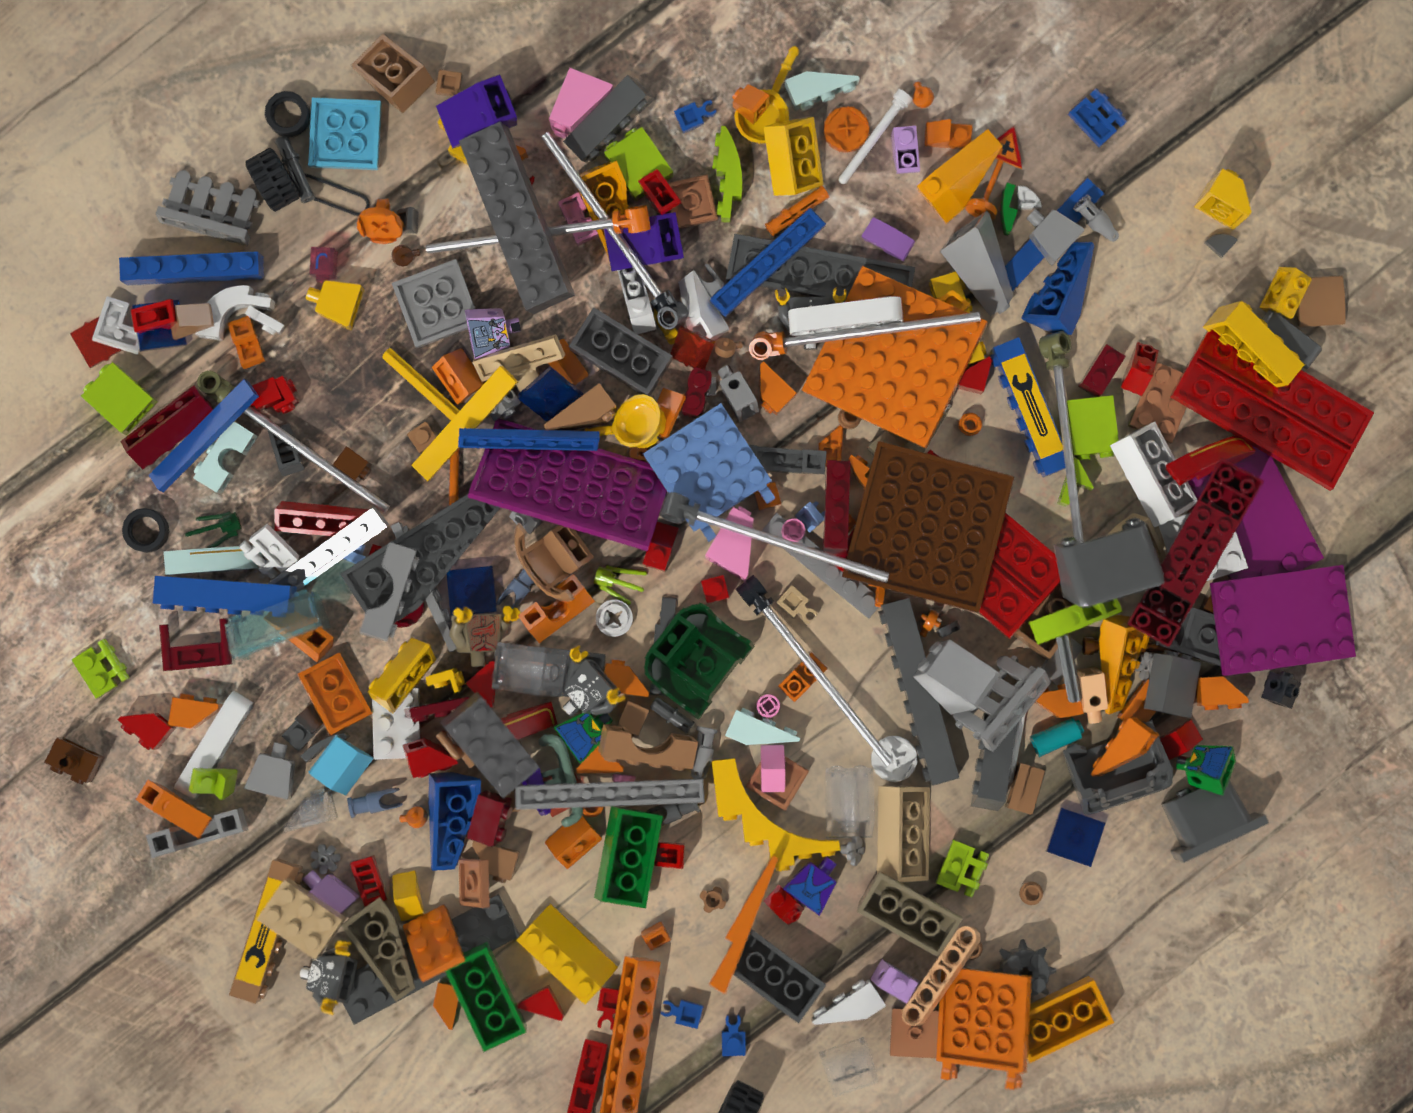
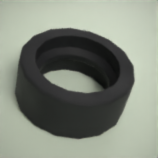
(275, 101)
(130, 521)

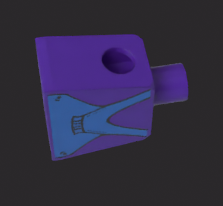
(813, 885)

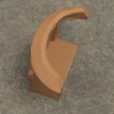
(552, 558)

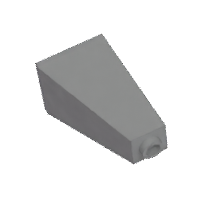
(979, 263)

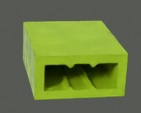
(637, 158)
(118, 398)
(1092, 426)

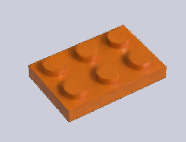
(334, 694)
(433, 943)

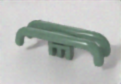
(561, 775)

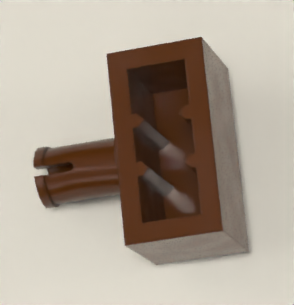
(73, 760)

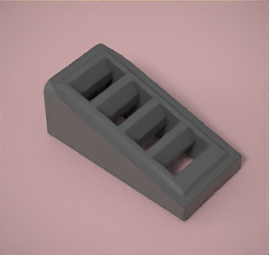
(288, 464)

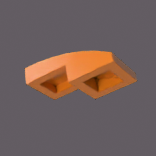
(246, 342)

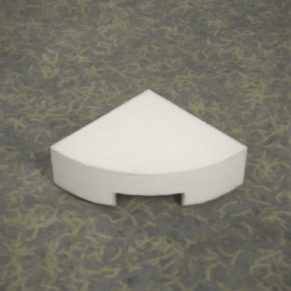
(1027, 199)

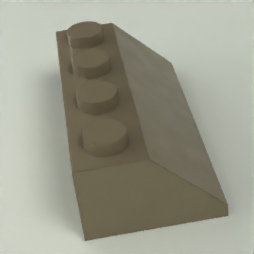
(909, 914)

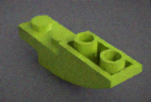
(727, 166)
(1072, 619)

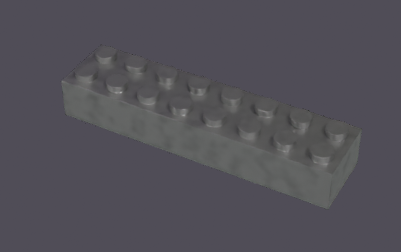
(517, 218)

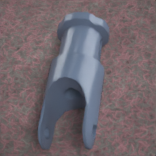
(519, 586)
(371, 803)

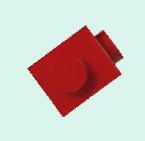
(288, 391)
(784, 905)

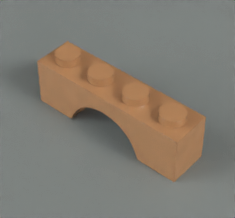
(675, 751)

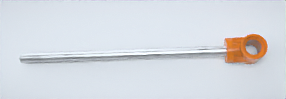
(634, 219)
(778, 343)

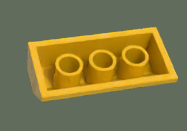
(567, 954)

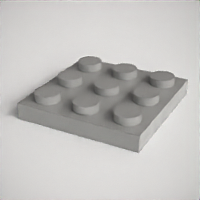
(434, 303)

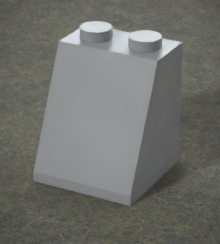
(955, 677)

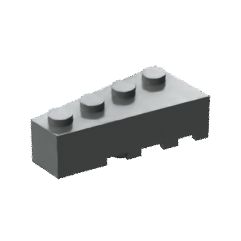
(609, 119)
(992, 773)

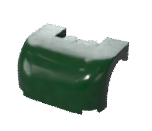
(695, 658)

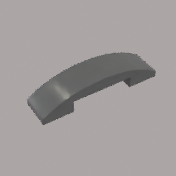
(791, 460)

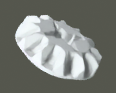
(615, 607)

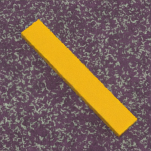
(470, 416)

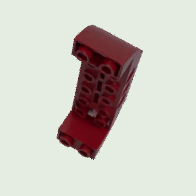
(1196, 551)

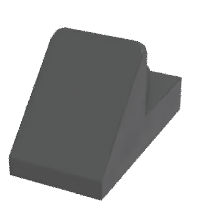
(304, 728)

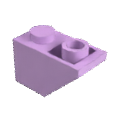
(905, 149)

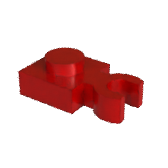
(607, 1004)

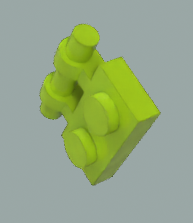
(95, 672)
(956, 865)

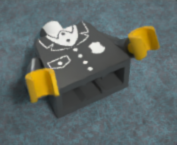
(787, 303)
(589, 687)
(331, 977)

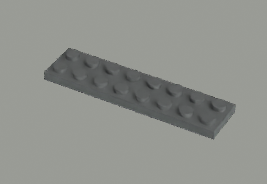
(813, 270)
(472, 929)

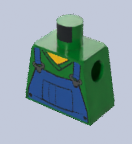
(583, 733)
(1209, 767)

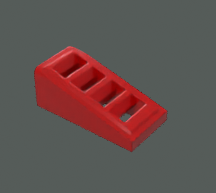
(360, 883)

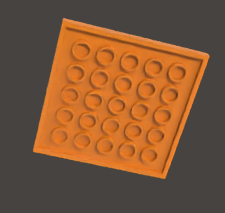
(901, 376)

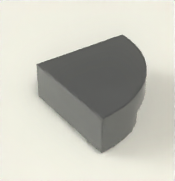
(1221, 243)
(948, 629)

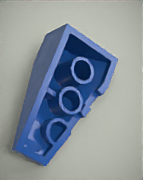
(1061, 298)
(450, 814)

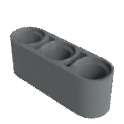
(1293, 338)

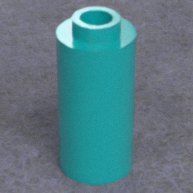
(1056, 736)

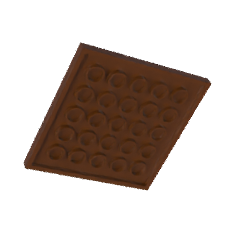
(929, 526)

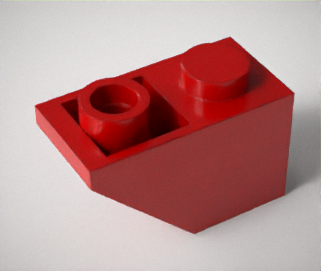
(1140, 369)
(149, 728)
(426, 757)

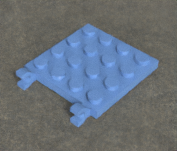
(709, 466)

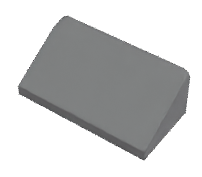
(1053, 666)

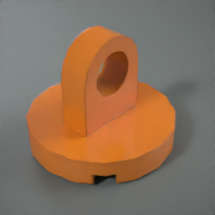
(380, 223)

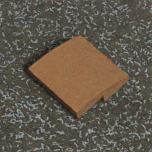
(1323, 302)

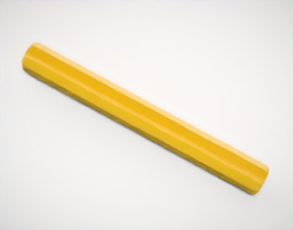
(420, 383)

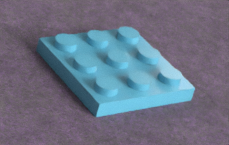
(344, 133)

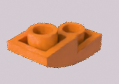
(859, 469)
(800, 679)

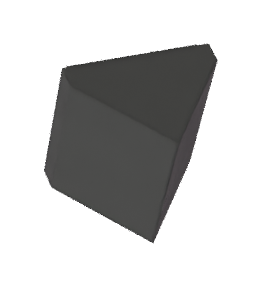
(410, 219)

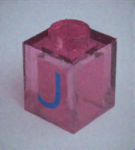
(323, 263)

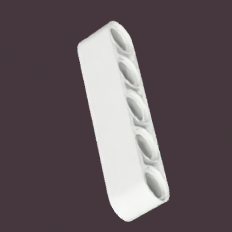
(845, 316)
(216, 739)

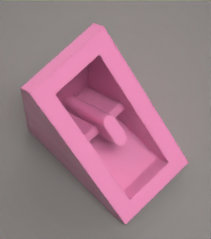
(772, 768)

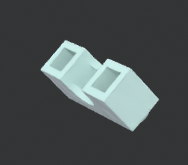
(211, 471)

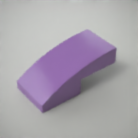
(888, 238)

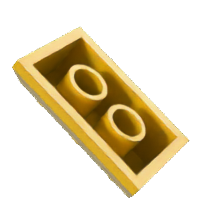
(793, 156)
(1225, 199)
(402, 674)

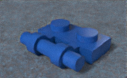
(1093, 122)

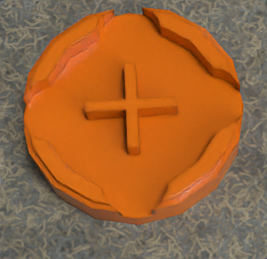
(846, 129)

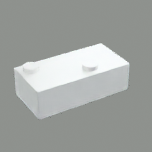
(1144, 462)

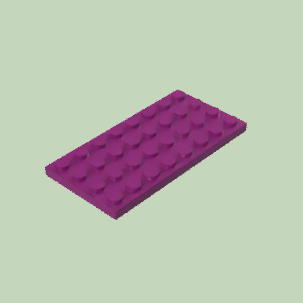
(574, 489)

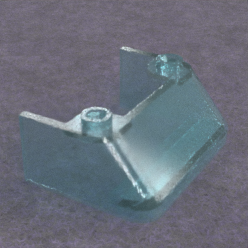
(275, 624)

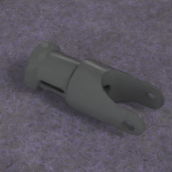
(676, 811)

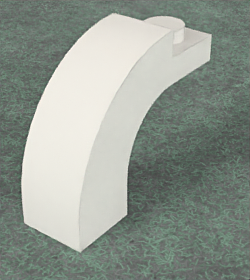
(227, 302)

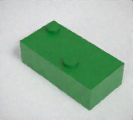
(486, 998)

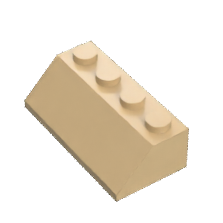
(903, 832)

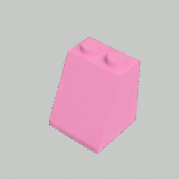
(576, 100)
(732, 549)

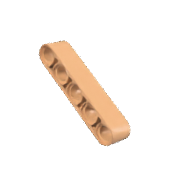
(930, 981)

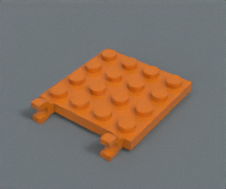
(985, 1023)

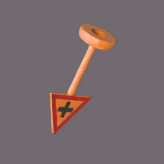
(1009, 155)

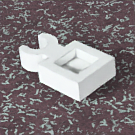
(269, 324)

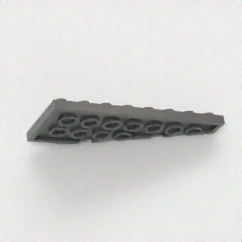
(437, 544)

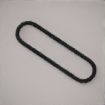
(341, 188)

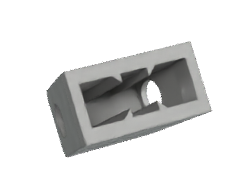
(1053, 234)
(741, 399)
(273, 773)

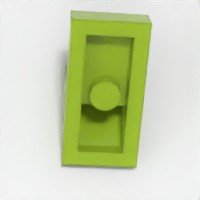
(1082, 482)
(213, 781)

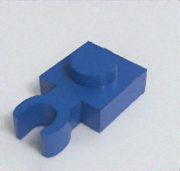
(691, 117)
(686, 1013)
(733, 1040)

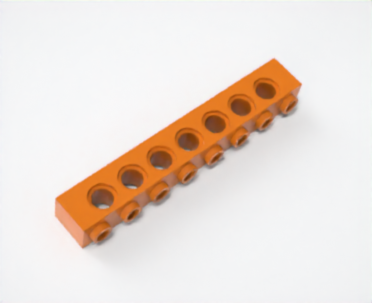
(630, 1035)

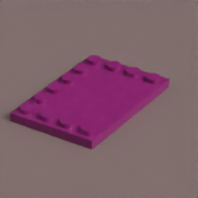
(1273, 528)
(1282, 620)

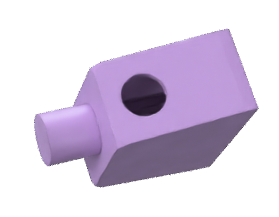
(331, 891)

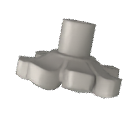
(1145, 665)
(853, 850)
(329, 857)

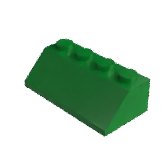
(628, 857)

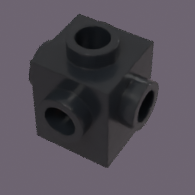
(1281, 689)

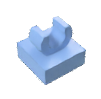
(810, 516)
(356, 555)

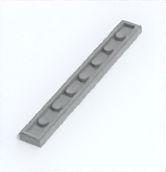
(609, 794)

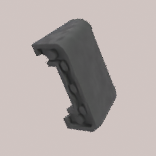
(1108, 565)
(1127, 783)

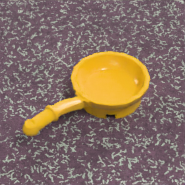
(777, 108)
(636, 422)

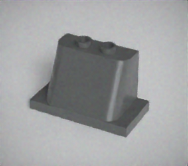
(1208, 820)

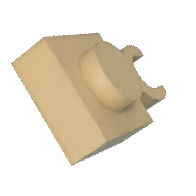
(794, 602)

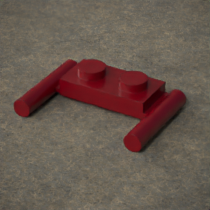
(194, 655)

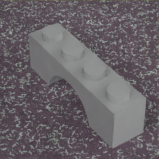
(398, 563)
(177, 838)

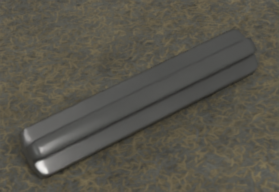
(1069, 668)

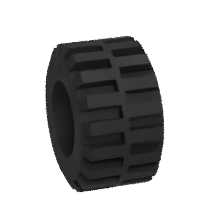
(272, 179)
(742, 1099)

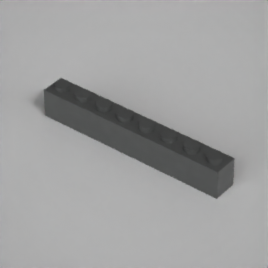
(923, 707)

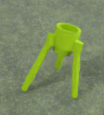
(605, 577)

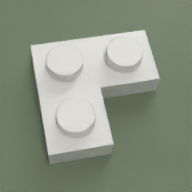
(111, 329)

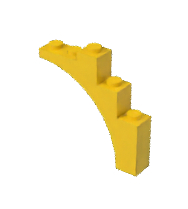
(784, 845)

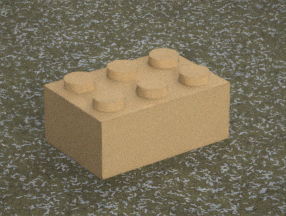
(301, 918)

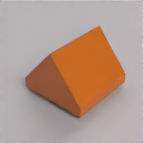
(655, 935)

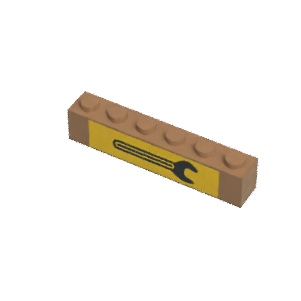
(262, 942)

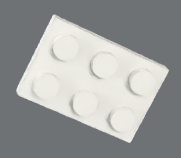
(394, 730)

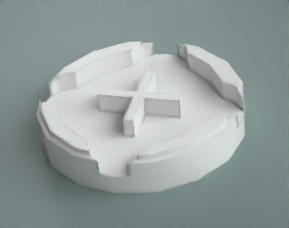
(903, 755)

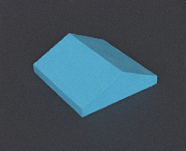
(340, 765)

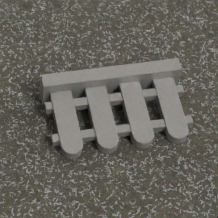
(218, 216)
(1011, 709)

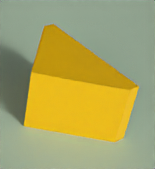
(407, 895)

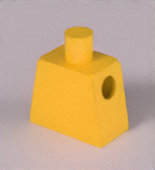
(337, 302)

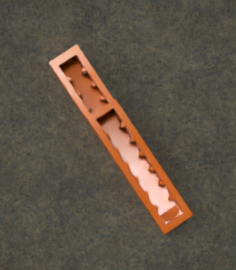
(740, 930)

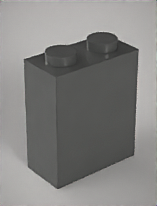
(1172, 684)

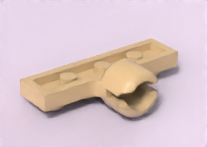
(521, 360)

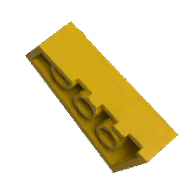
(1255, 342)

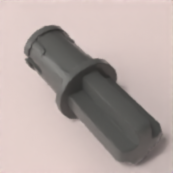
(672, 715)

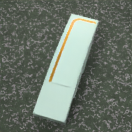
(207, 560)

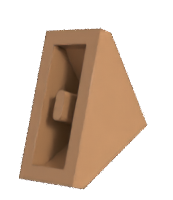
(191, 319)

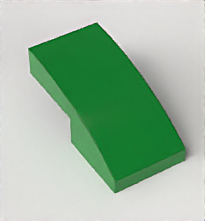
(1007, 213)

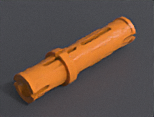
(788, 216)

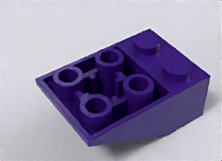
(476, 110)
(651, 246)

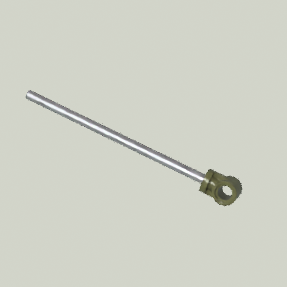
(1055, 347)
(223, 388)

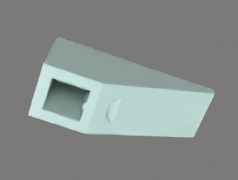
(816, 86)
(753, 731)

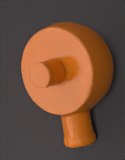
(922, 96)
(929, 621)
(415, 817)

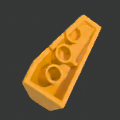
(958, 178)
(608, 188)
(1119, 653)

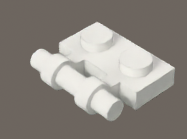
(273, 548)

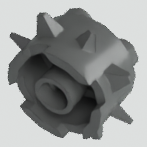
(1032, 960)

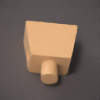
(1092, 684)

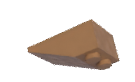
(393, 73)
(587, 411)

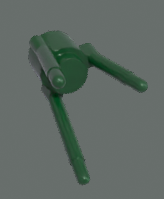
(228, 523)

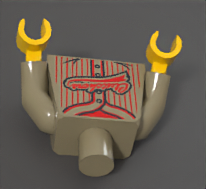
(480, 632)

